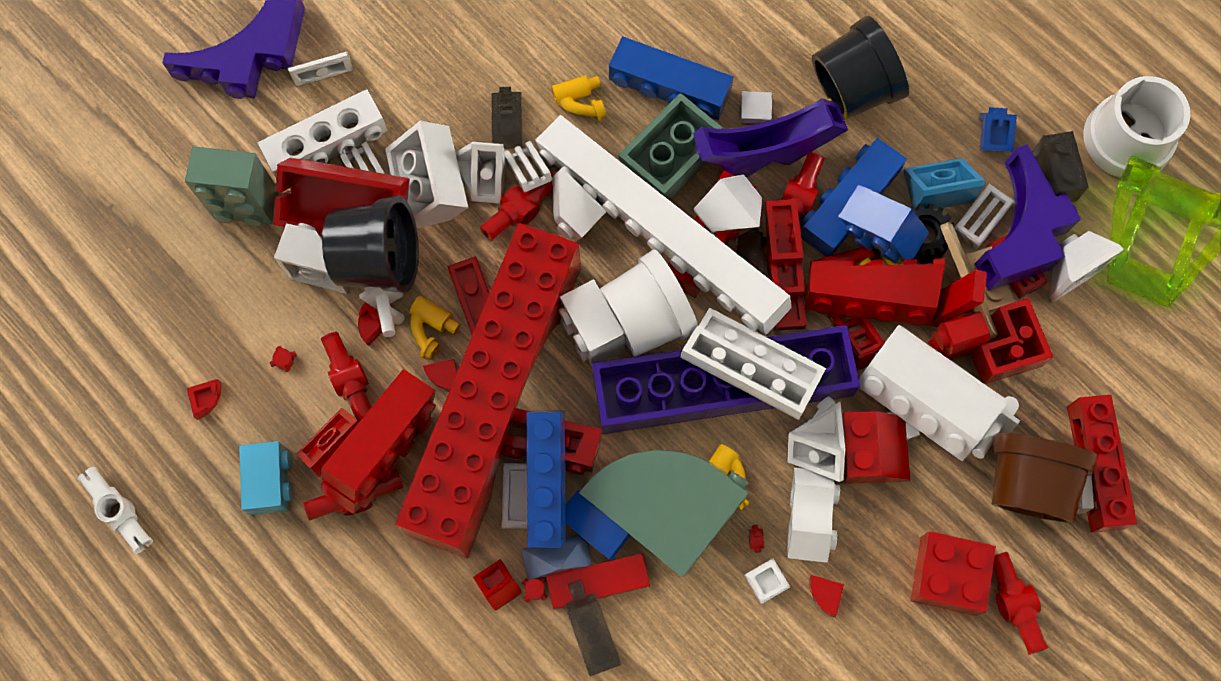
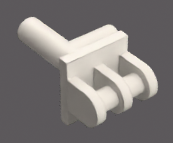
(381, 300)
(1003, 424)

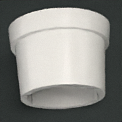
(1157, 111)
(650, 305)

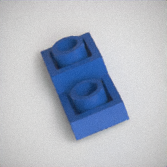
(595, 526)

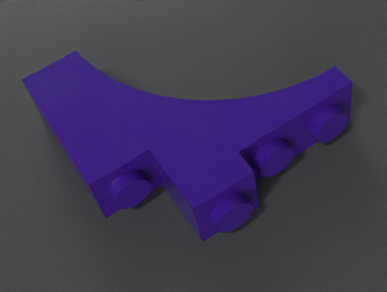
(238, 62)
(779, 140)
(1036, 222)

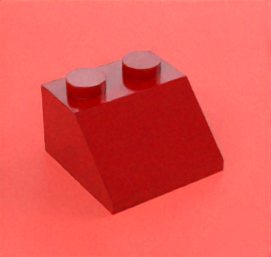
(875, 448)

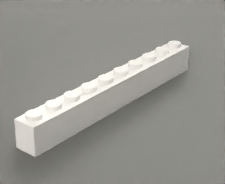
(665, 227)

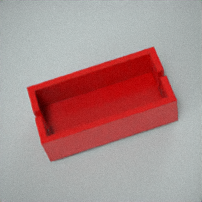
(326, 187)
(378, 442)

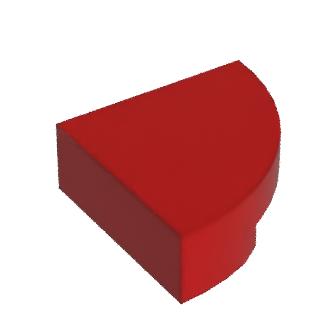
(369, 324)
(442, 373)
(204, 397)
(826, 594)

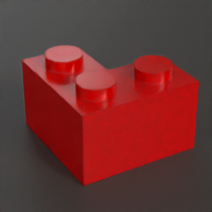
(1019, 344)

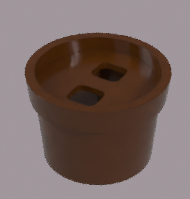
(1040, 476)

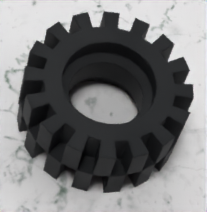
(933, 219)

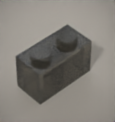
(1062, 164)

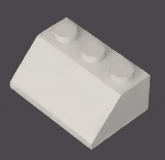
(430, 162)

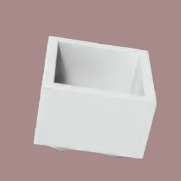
(592, 323)

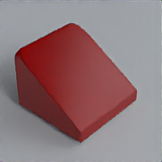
(497, 585)

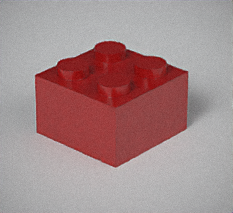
(953, 573)

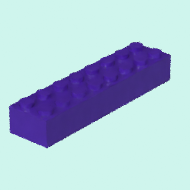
(672, 390)

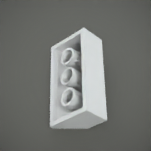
(931, 393)

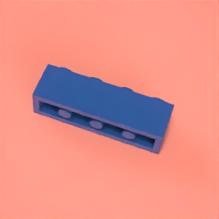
(668, 75)
(875, 170)
(546, 479)

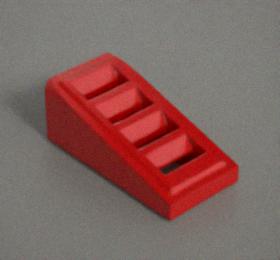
(865, 350)

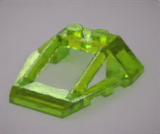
(1176, 196)

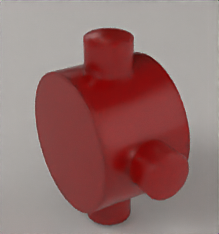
(283, 359)
(756, 538)
(534, 589)

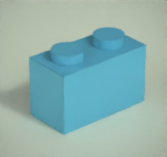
(265, 478)

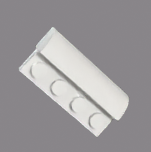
(753, 363)

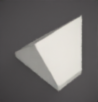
(483, 170)
(730, 205)
(820, 444)

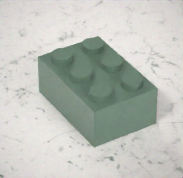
(666, 148)
(232, 185)

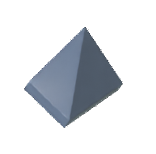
(549, 561)

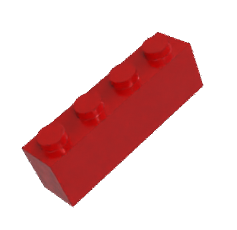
(876, 290)

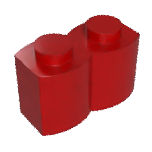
(960, 335)

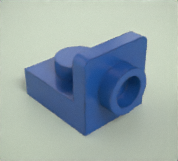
(997, 130)

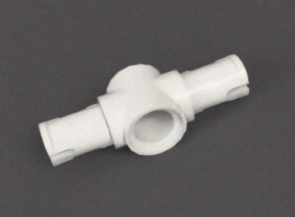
(104, 499)

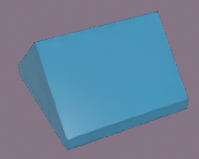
(943, 183)

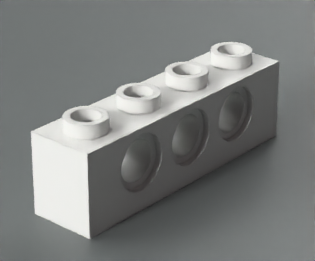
(330, 123)

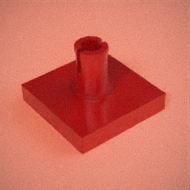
(327, 440)

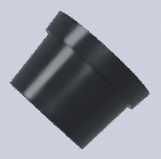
(861, 69)
(372, 245)

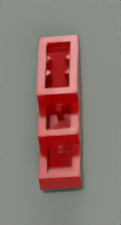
(786, 258)

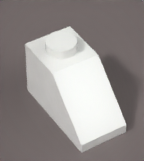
(573, 207)

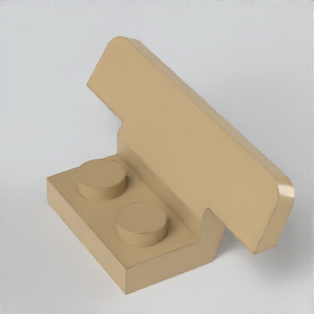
(965, 265)

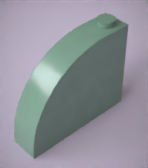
(668, 502)

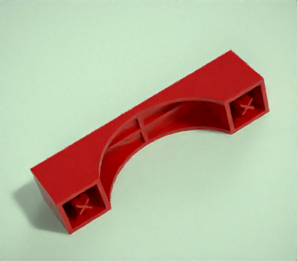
(468, 438)

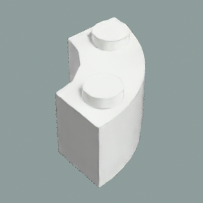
(811, 516)

